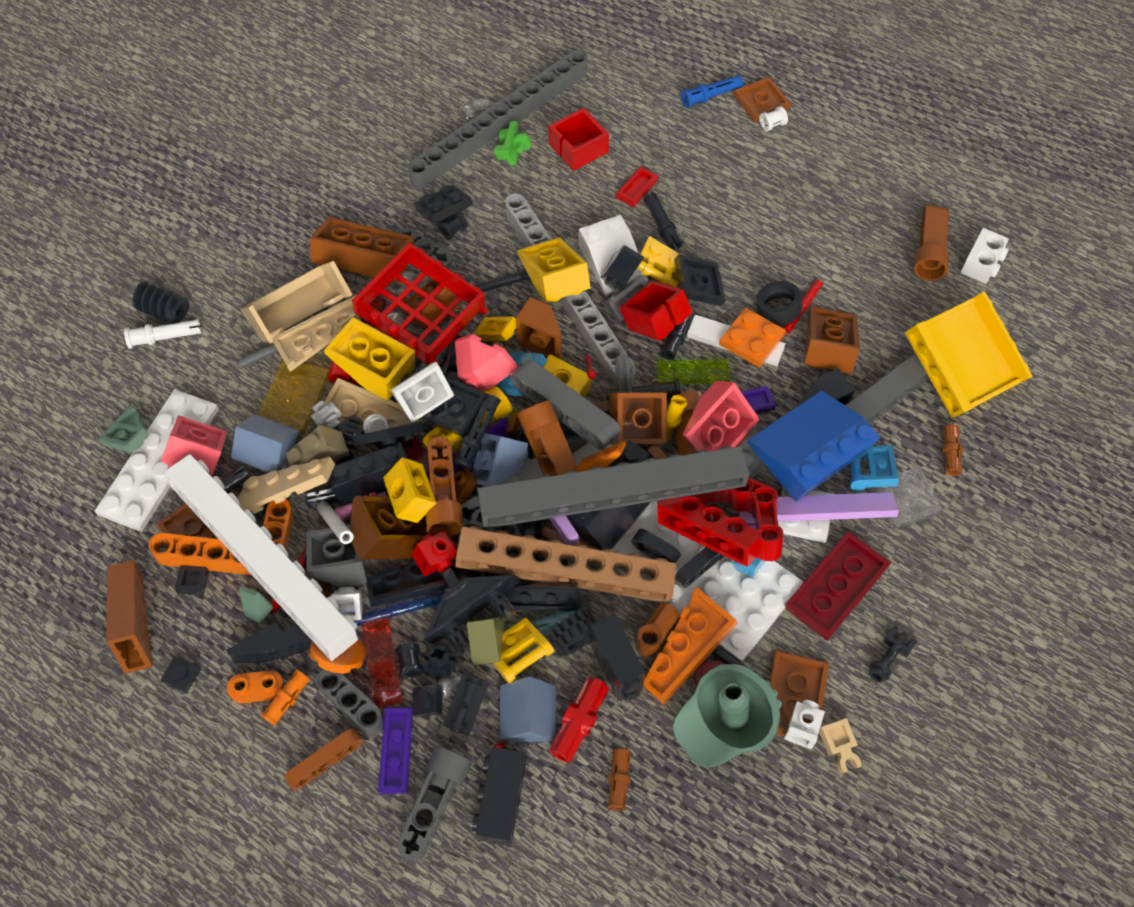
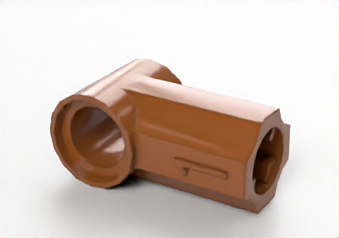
(657, 629)

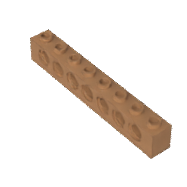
(524, 566)

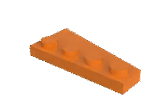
(695, 637)

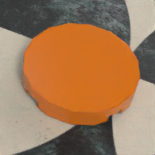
(349, 659)

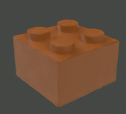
(640, 417)

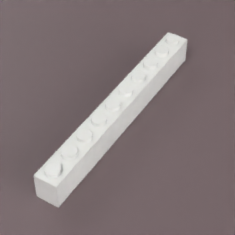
(263, 558)

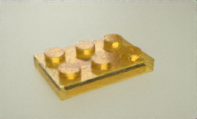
(294, 395)

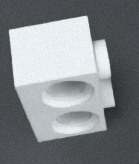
(985, 255)

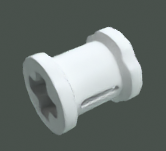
(773, 118)

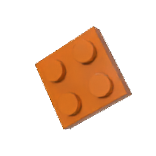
(752, 337)

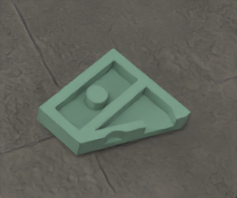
(126, 432)

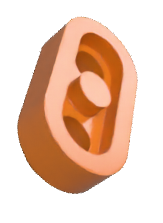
(254, 686)

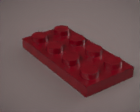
(837, 585)

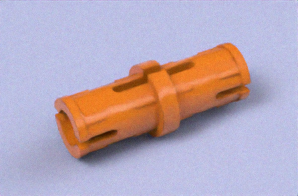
(285, 697)

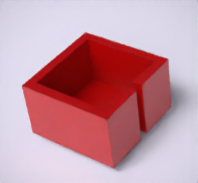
(578, 139)
(656, 310)

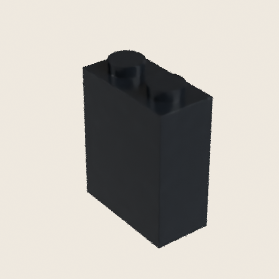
(617, 658)

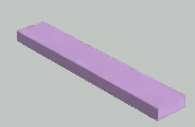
(833, 507)

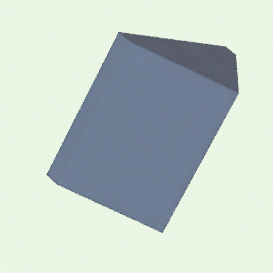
(262, 443)
(527, 711)

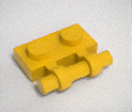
(660, 257)

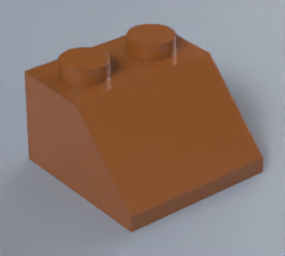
(430, 311)
(539, 329)

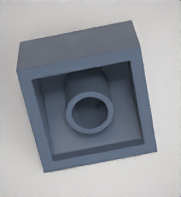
(498, 459)

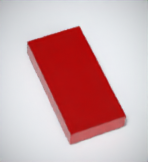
(637, 186)

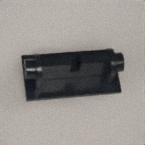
(466, 704)

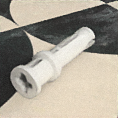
(151, 334)

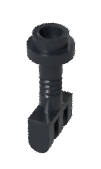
(880, 669)

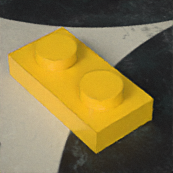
(496, 328)

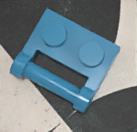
(881, 469)

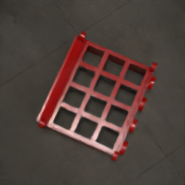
(438, 272)

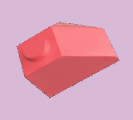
(481, 364)

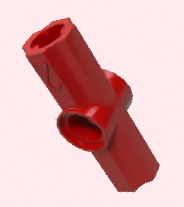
(579, 719)

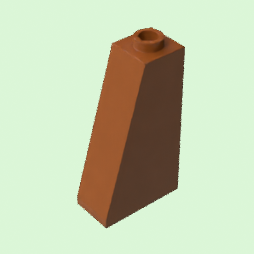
(127, 617)

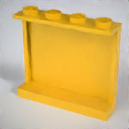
(968, 354)

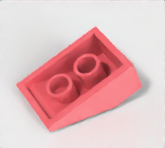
(720, 418)

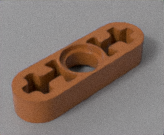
(319, 760)

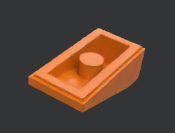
(601, 458)

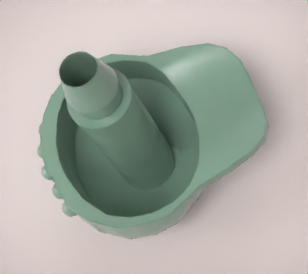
(728, 716)

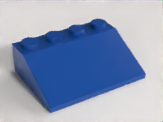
(813, 443)

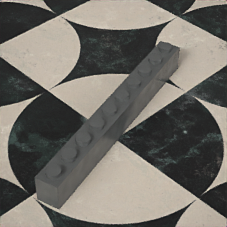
(612, 486)

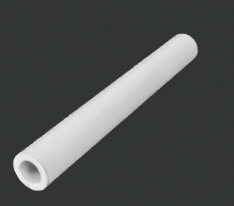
(335, 522)

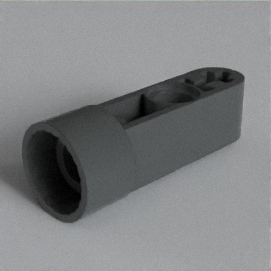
(444, 773)

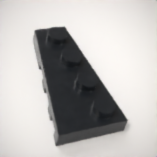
(407, 582)

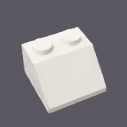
(422, 392)

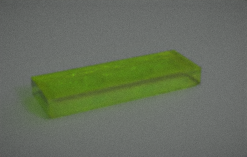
(694, 371)

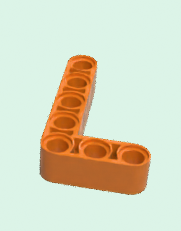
(207, 547)

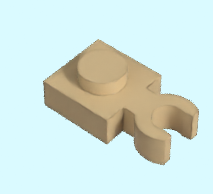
(839, 740)

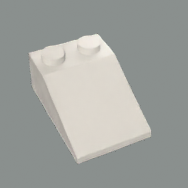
(599, 244)

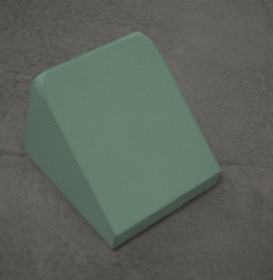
(254, 604)

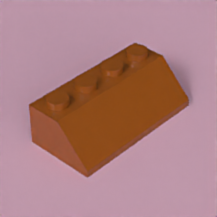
(356, 246)

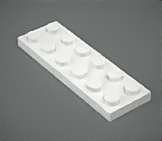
(141, 481)

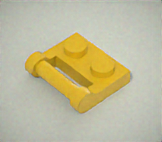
(517, 641)

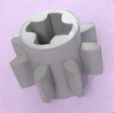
(326, 414)

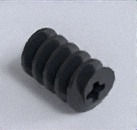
(160, 303)

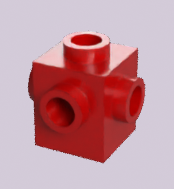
(434, 553)

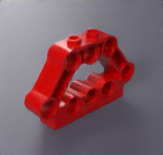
(728, 534)

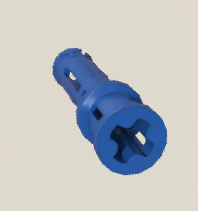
(704, 92)

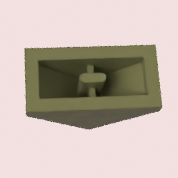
(485, 640)

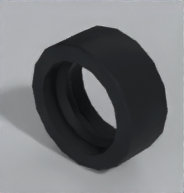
(778, 290)

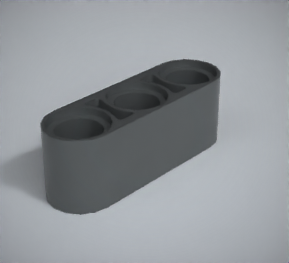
(356, 713)

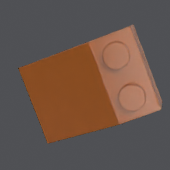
(831, 340)

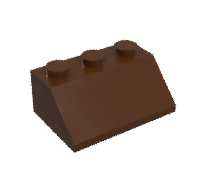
(380, 533)

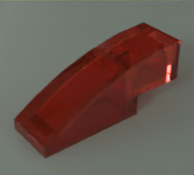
(382, 663)

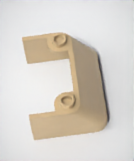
(296, 300)

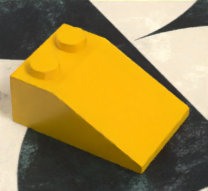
(555, 269)
(371, 357)

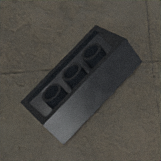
(607, 526)

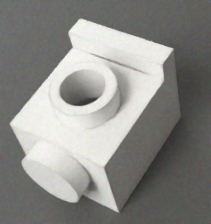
(349, 602)
(801, 732)

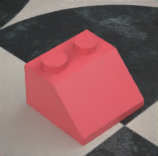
(194, 438)

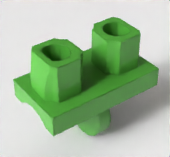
(514, 143)

